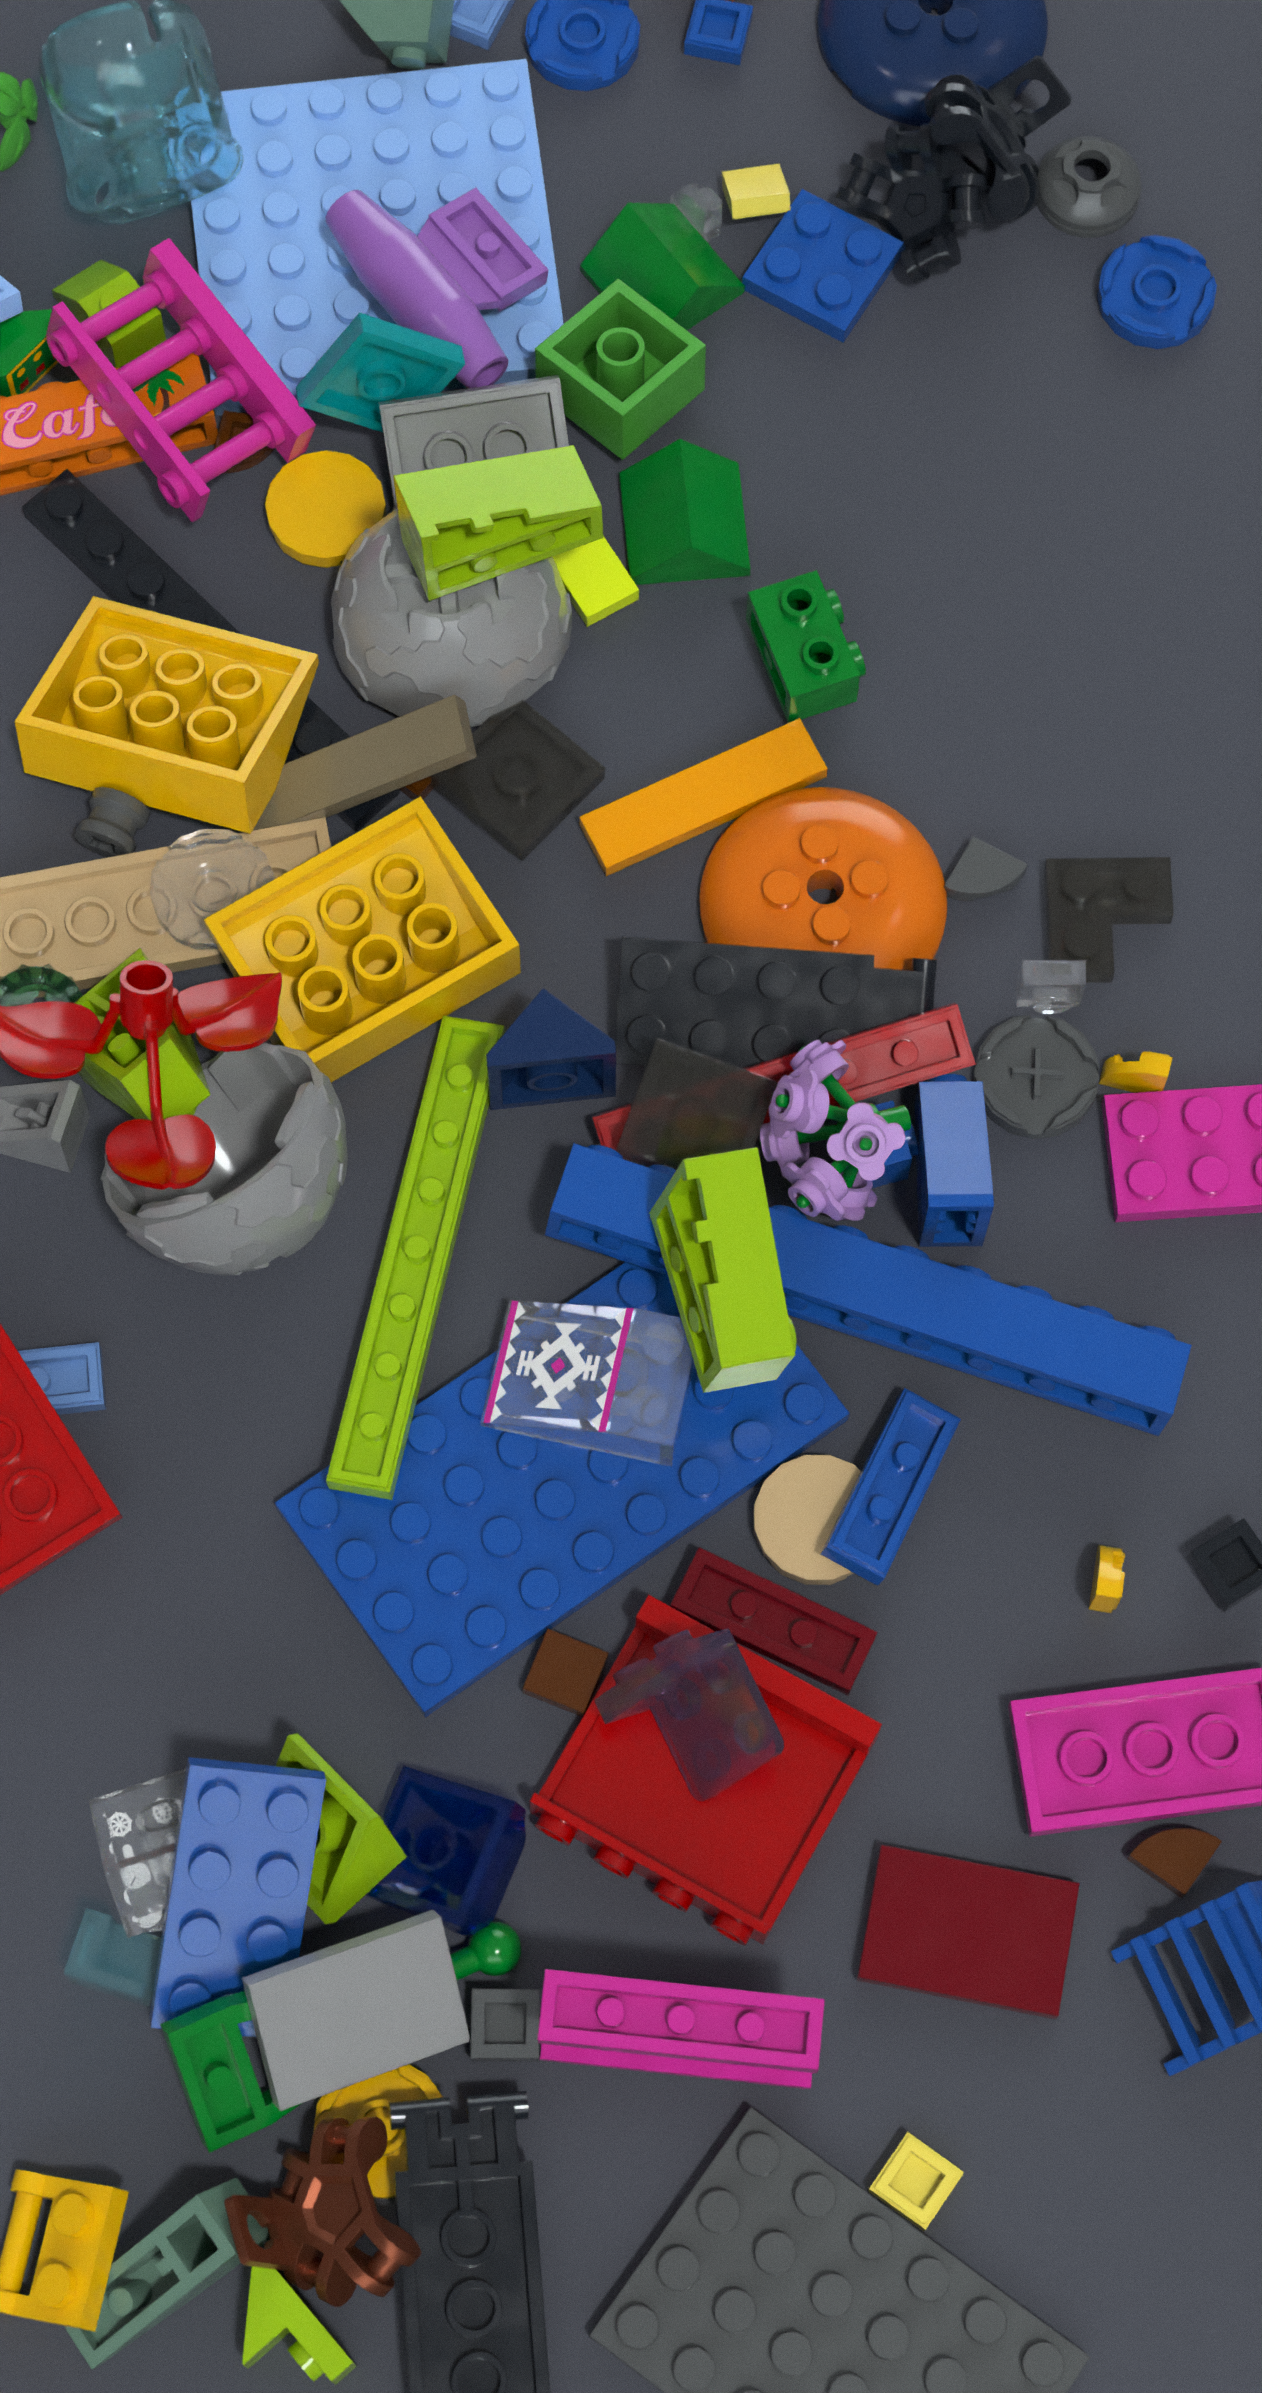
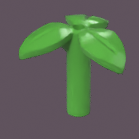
(15, 108)

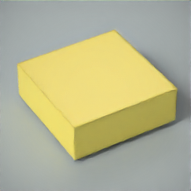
(756, 191)
(915, 2181)

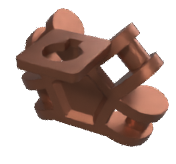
(323, 2215)

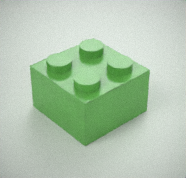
(623, 368)

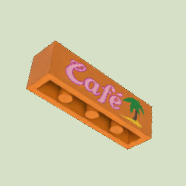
(68, 429)

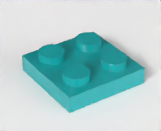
(374, 365)

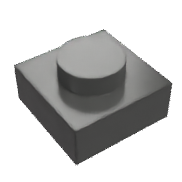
(505, 2025)

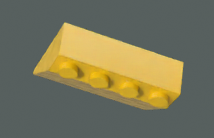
(167, 713)
(370, 940)

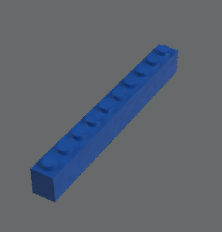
(903, 1299)

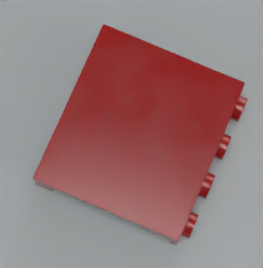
(721, 1854)

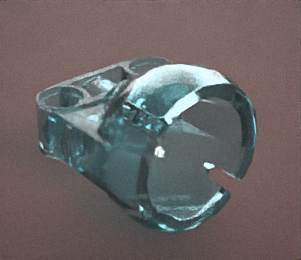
(137, 110)

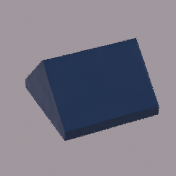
(550, 1058)

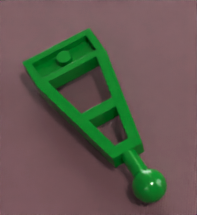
(217, 2067)

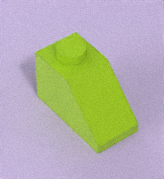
(100, 287)

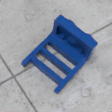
(1238, 1931)

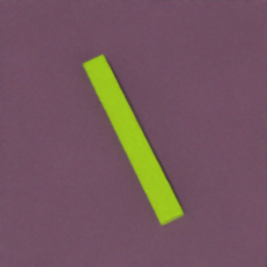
(415, 1262)

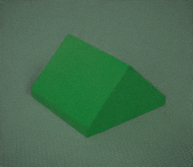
(664, 262)
(684, 516)

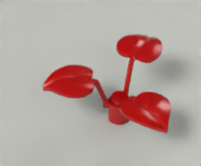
(224, 1014)

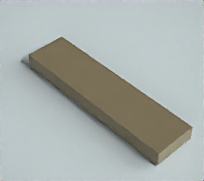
(372, 764)

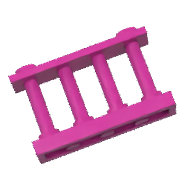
(206, 331)
(680, 2029)

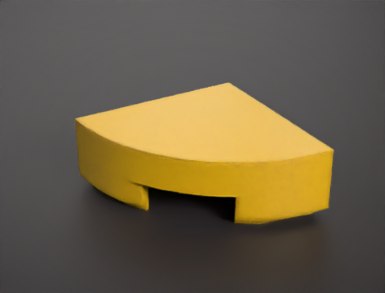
(1144, 1075)
(1107, 1579)

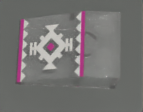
(591, 1378)

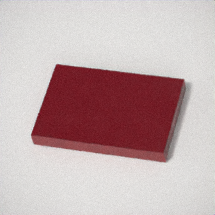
(968, 1932)

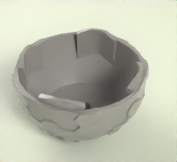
(479, 643)
(272, 1169)

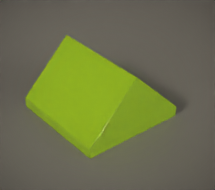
(352, 1839)

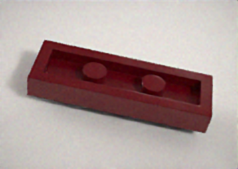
(774, 1621)

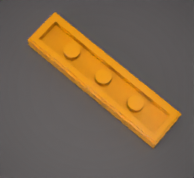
(702, 797)

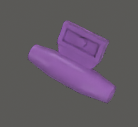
(443, 276)

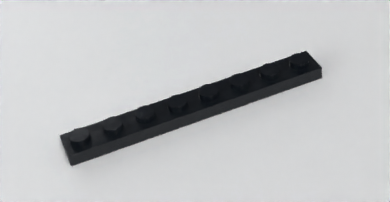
(140, 578)

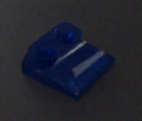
(456, 1847)

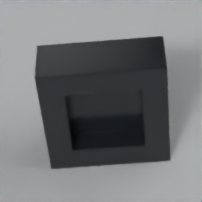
(1230, 1564)

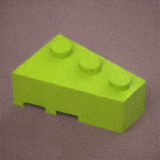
(494, 516)
(122, 1069)
(725, 1269)

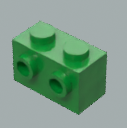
(804, 645)

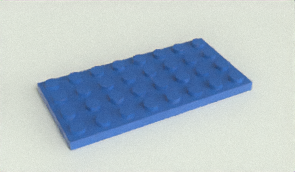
(520, 1531)

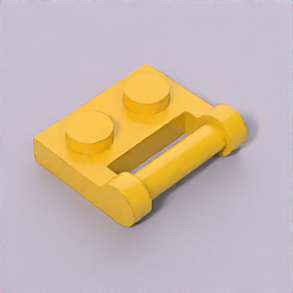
(73, 2253)

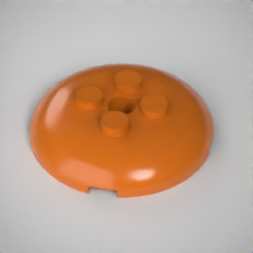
(829, 840)

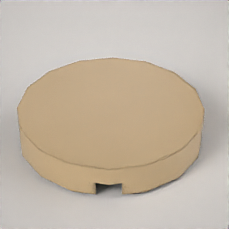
(798, 1514)

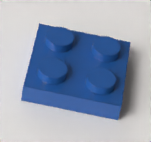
(822, 265)

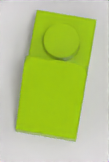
(277, 2311)

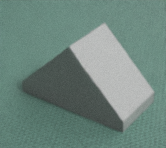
(43, 1122)

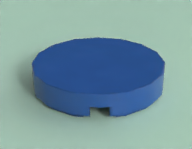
(582, 41)
(1156, 292)

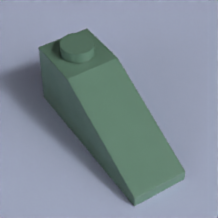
(166, 2272)

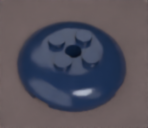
(898, 52)

